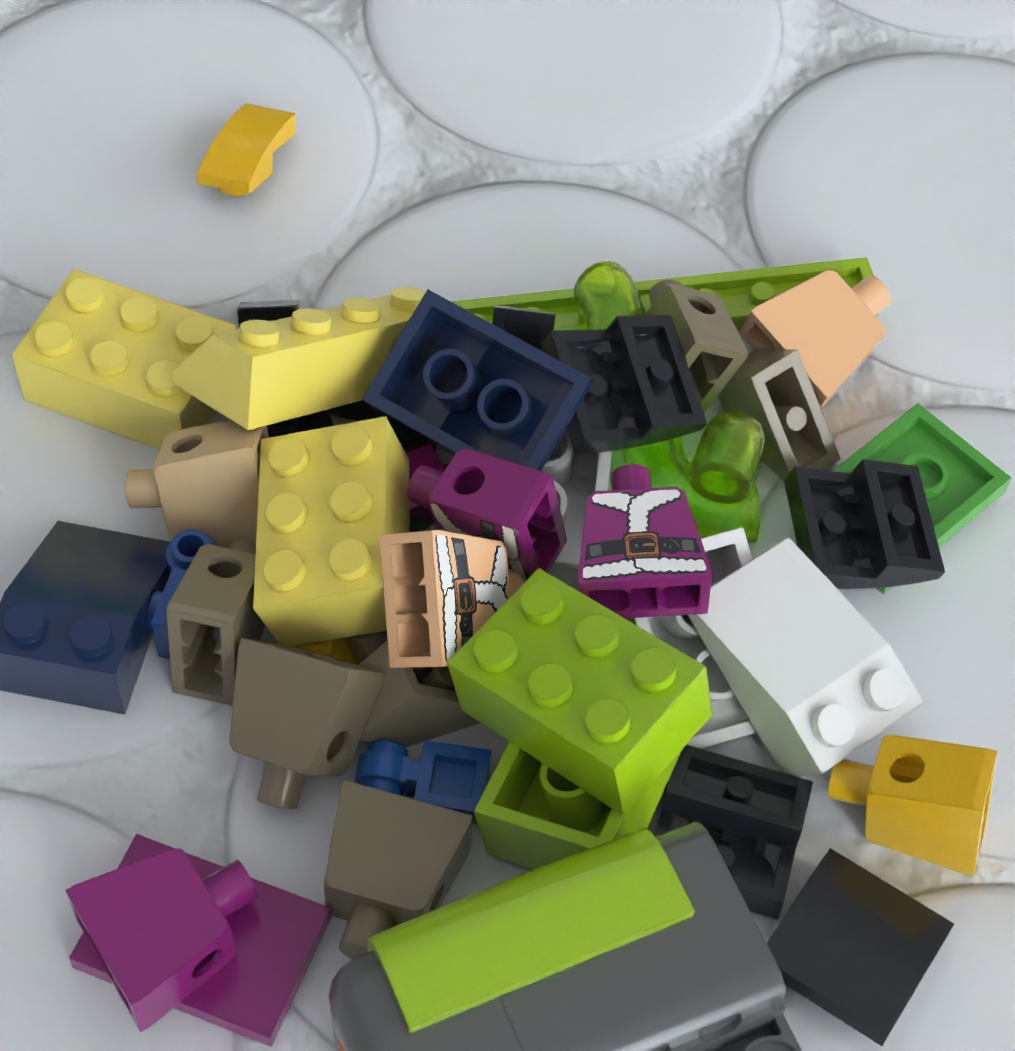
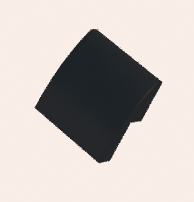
(638, 388)
(865, 524)
(749, 815)
(856, 945)

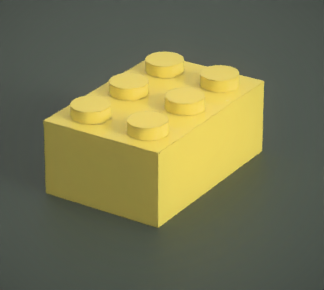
(111, 359)
(320, 526)

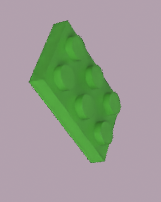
(953, 473)

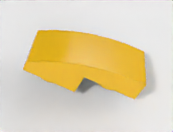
(244, 149)

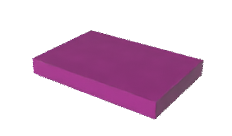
(273, 949)

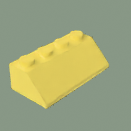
(297, 362)

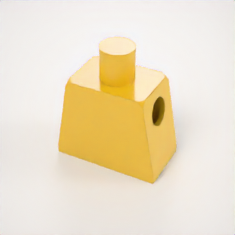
(922, 798)

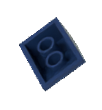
(475, 386)
(79, 616)

